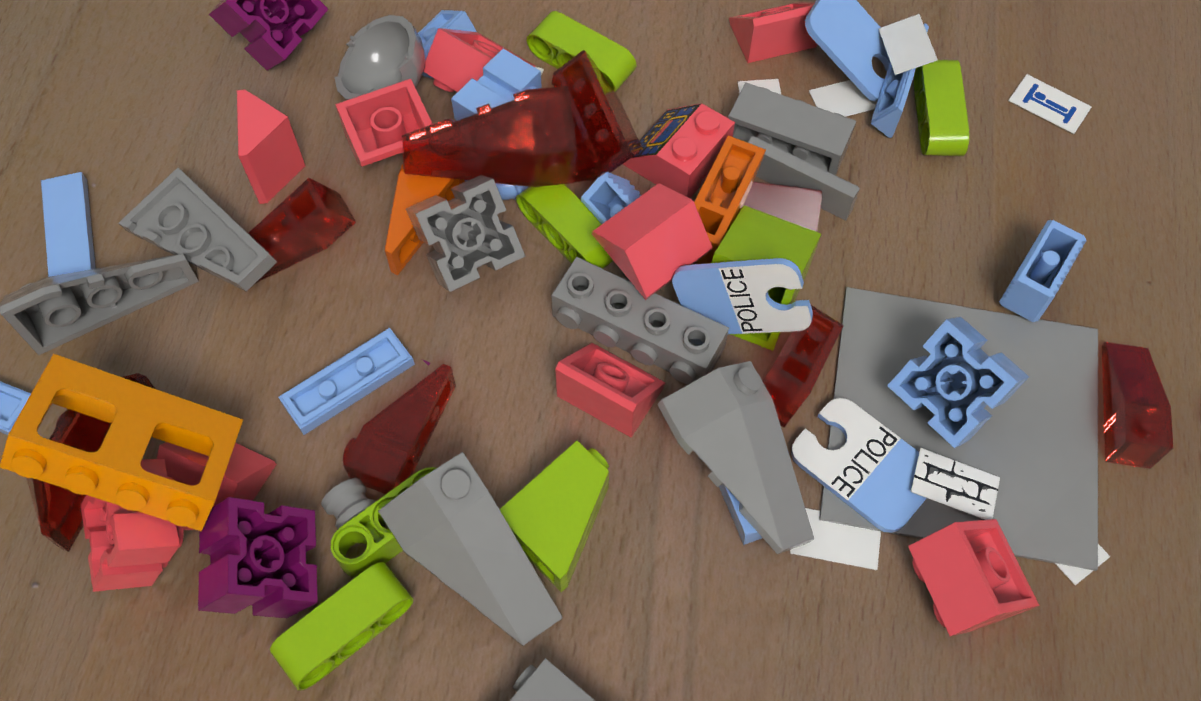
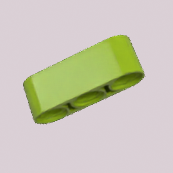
(562, 38)
(941, 109)
(563, 222)
(370, 530)
(341, 625)

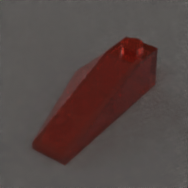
(513, 143)

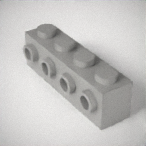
(649, 329)

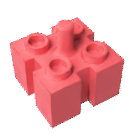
(128, 544)

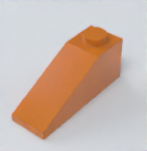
(411, 189)
(727, 189)

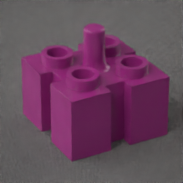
(269, 25)
(257, 559)

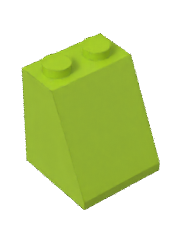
(764, 236)

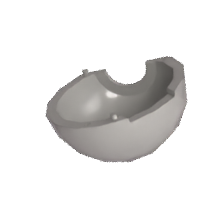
(381, 56)

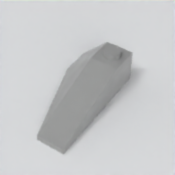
(82, 301)
(738, 436)
(464, 540)

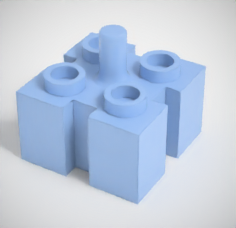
(500, 80)
(957, 381)

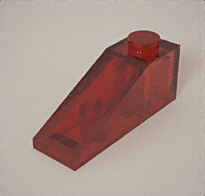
(302, 225)
(799, 363)
(1134, 407)
(398, 435)

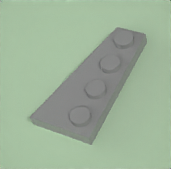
(190, 223)

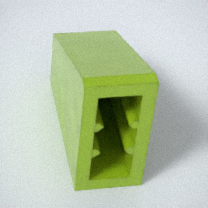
(558, 511)

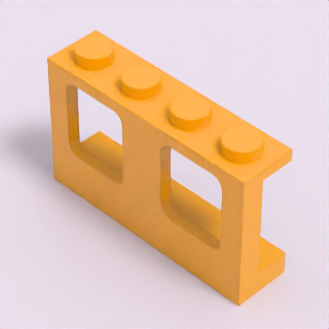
(115, 469)

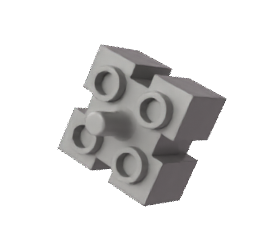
(465, 232)

